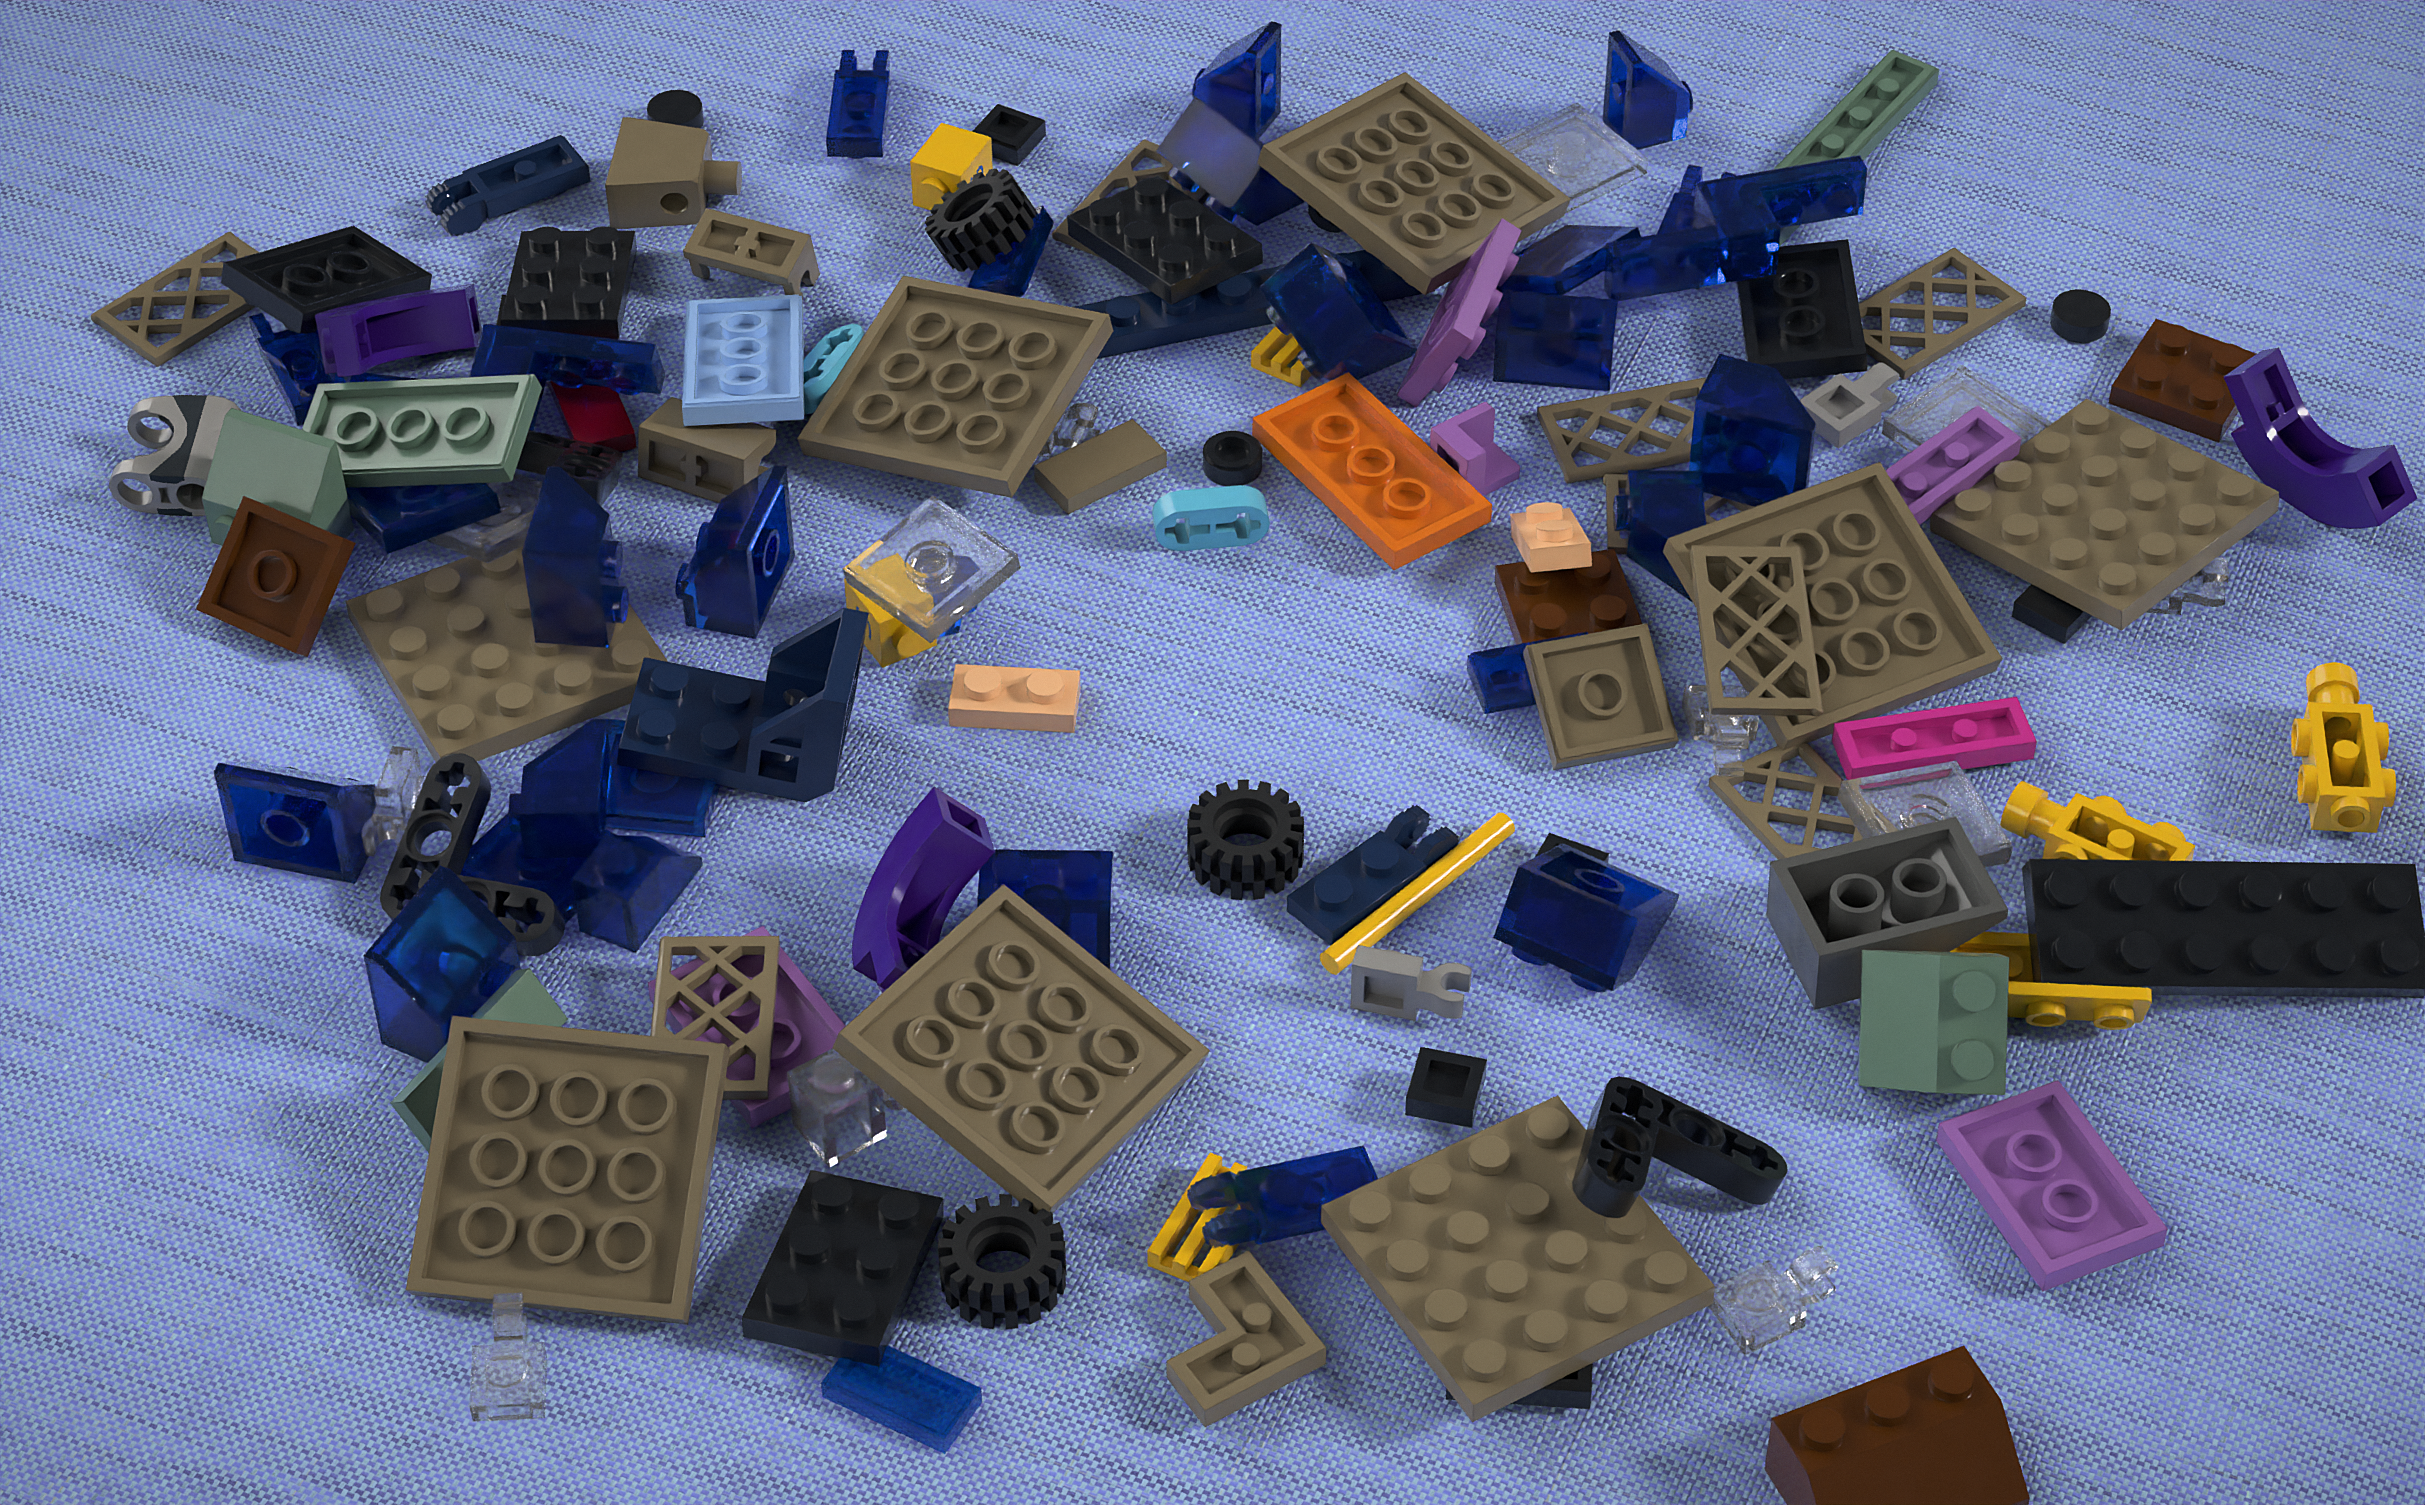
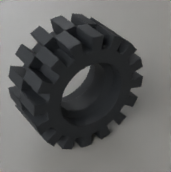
(980, 220)
(1245, 866)
(1003, 1293)

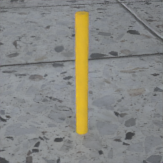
(1418, 892)

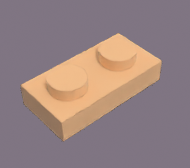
(1550, 538)
(1014, 698)

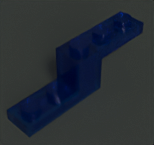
(1735, 228)
(561, 358)

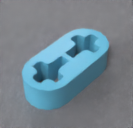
(826, 362)
(1210, 518)

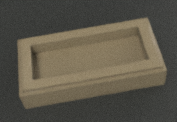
(1100, 466)

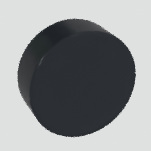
(676, 108)
(2080, 316)
(1232, 458)

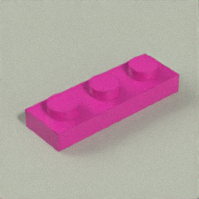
(1964, 733)

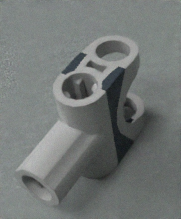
(182, 457)

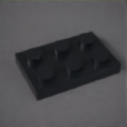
(1164, 239)
(322, 275)
(571, 281)
(1806, 314)
(843, 1268)

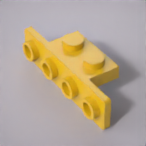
(2055, 1003)

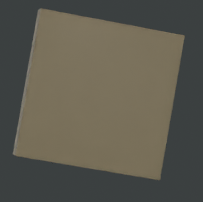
(1600, 696)

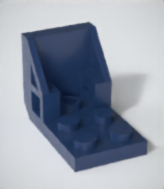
(750, 732)

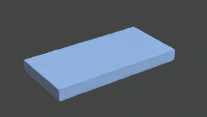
(743, 360)

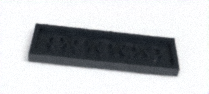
(2227, 927)

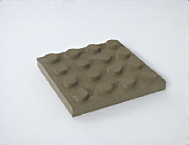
(1411, 180)
(956, 385)
(2105, 513)
(1877, 596)
(468, 661)
(1021, 1050)
(569, 1169)
(1505, 1267)

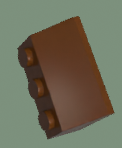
(1901, 1440)

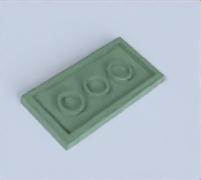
(426, 428)

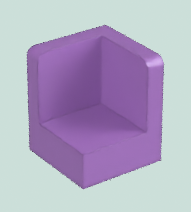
(1470, 450)

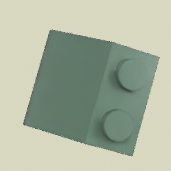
(278, 468)
(1933, 1021)

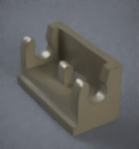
(752, 251)
(700, 458)

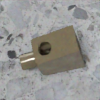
(664, 175)

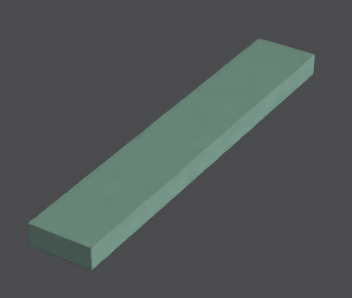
(1865, 114)

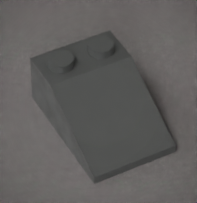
(1878, 893)

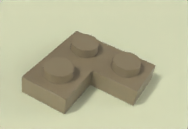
(1257, 1342)

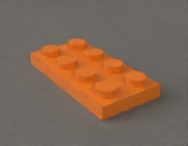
(1371, 470)

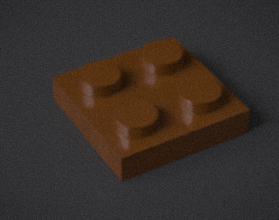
(2180, 380)
(275, 576)
(1566, 599)

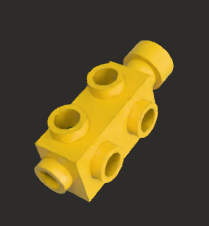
(2341, 754)
(2090, 828)

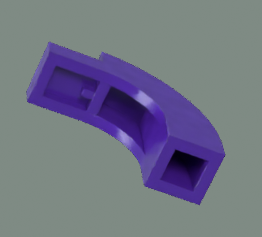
(398, 328)
(2304, 463)
(917, 886)

